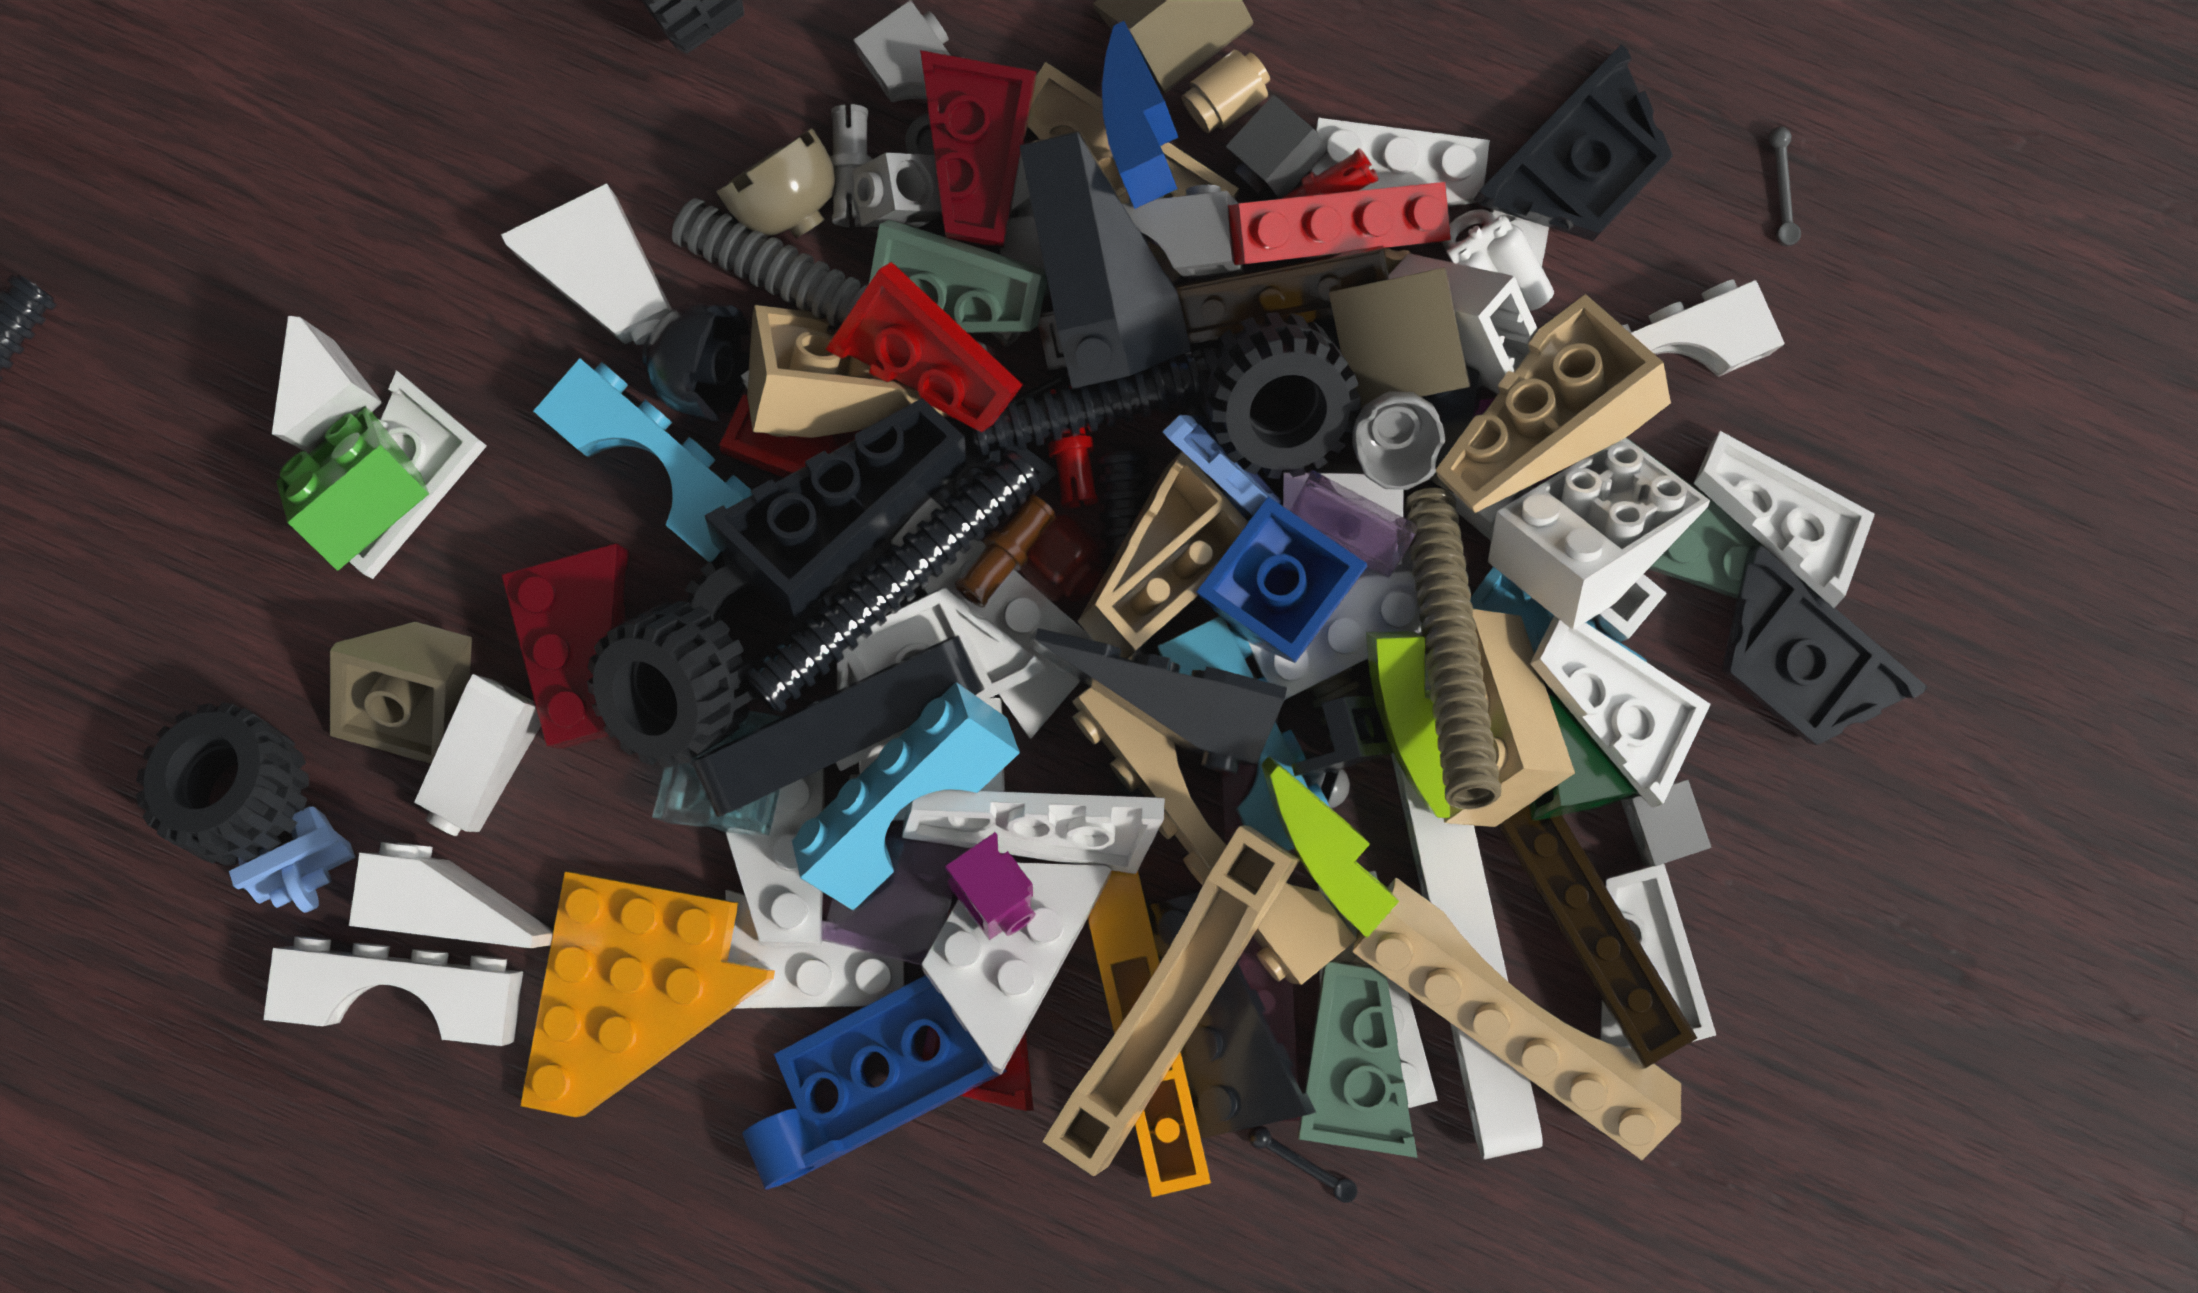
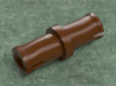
(1005, 550)

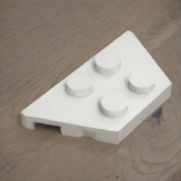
(927, 621)
(1003, 980)

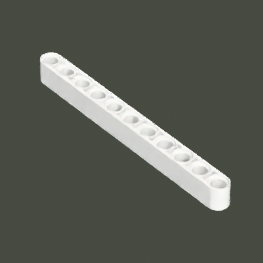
(1455, 882)

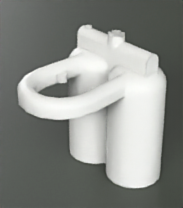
(1500, 249)

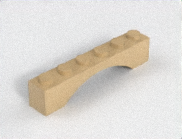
(1301, 926)
(1174, 1000)
(1592, 1077)

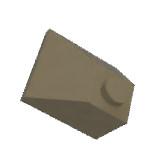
(398, 688)

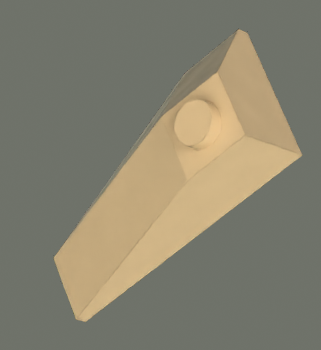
(808, 390)

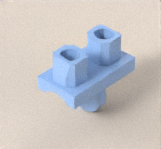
(296, 867)

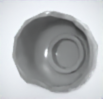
(1398, 440)

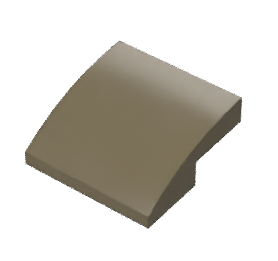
(1401, 335)

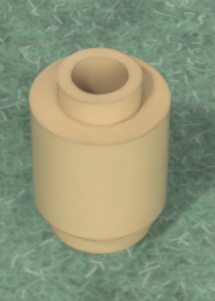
(1226, 91)

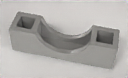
(894, 60)
(1188, 228)

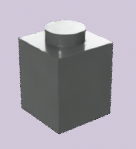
(1275, 149)

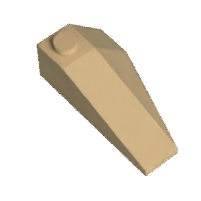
(1565, 401)

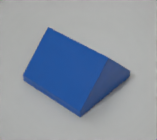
(1280, 581)

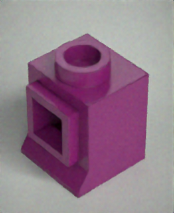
(992, 888)

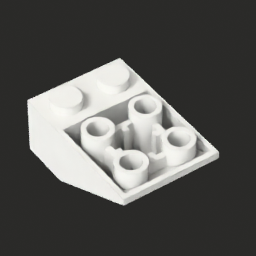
(1592, 530)

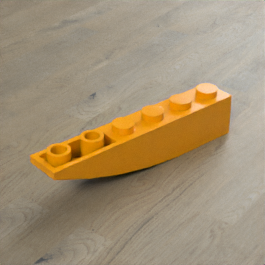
(1126, 964)

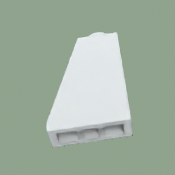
(595, 262)
(1489, 316)
(477, 755)

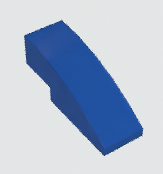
(1136, 120)

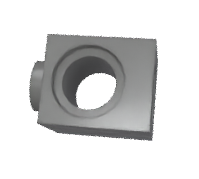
(898, 190)
(1667, 829)

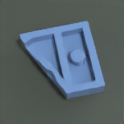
(1199, 443)

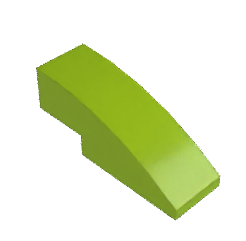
(1406, 712)
(1328, 850)

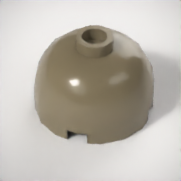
(783, 188)

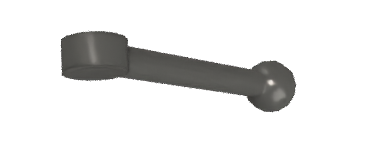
(1788, 232)

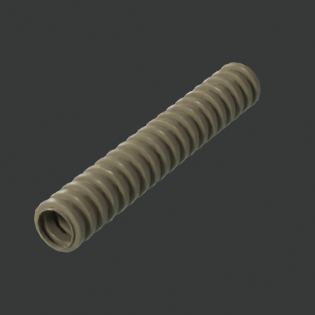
(1452, 651)

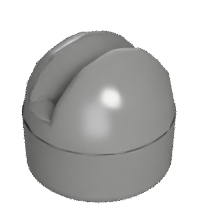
(1339, 788)

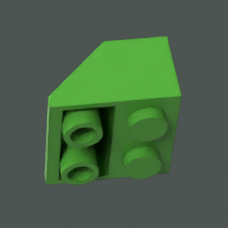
(349, 487)

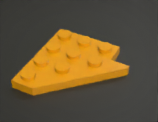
(627, 986)

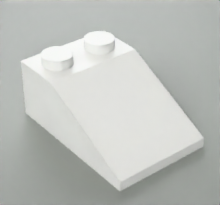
(434, 897)

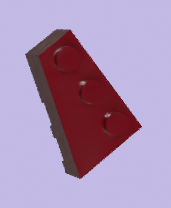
(559, 619)

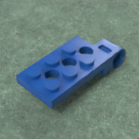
(808, 1138)

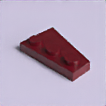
(977, 131)

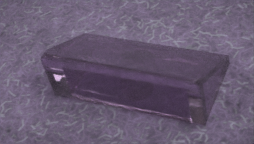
(1354, 522)

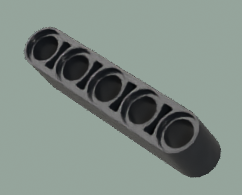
(832, 727)

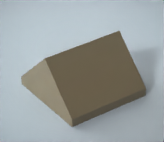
(1177, 34)

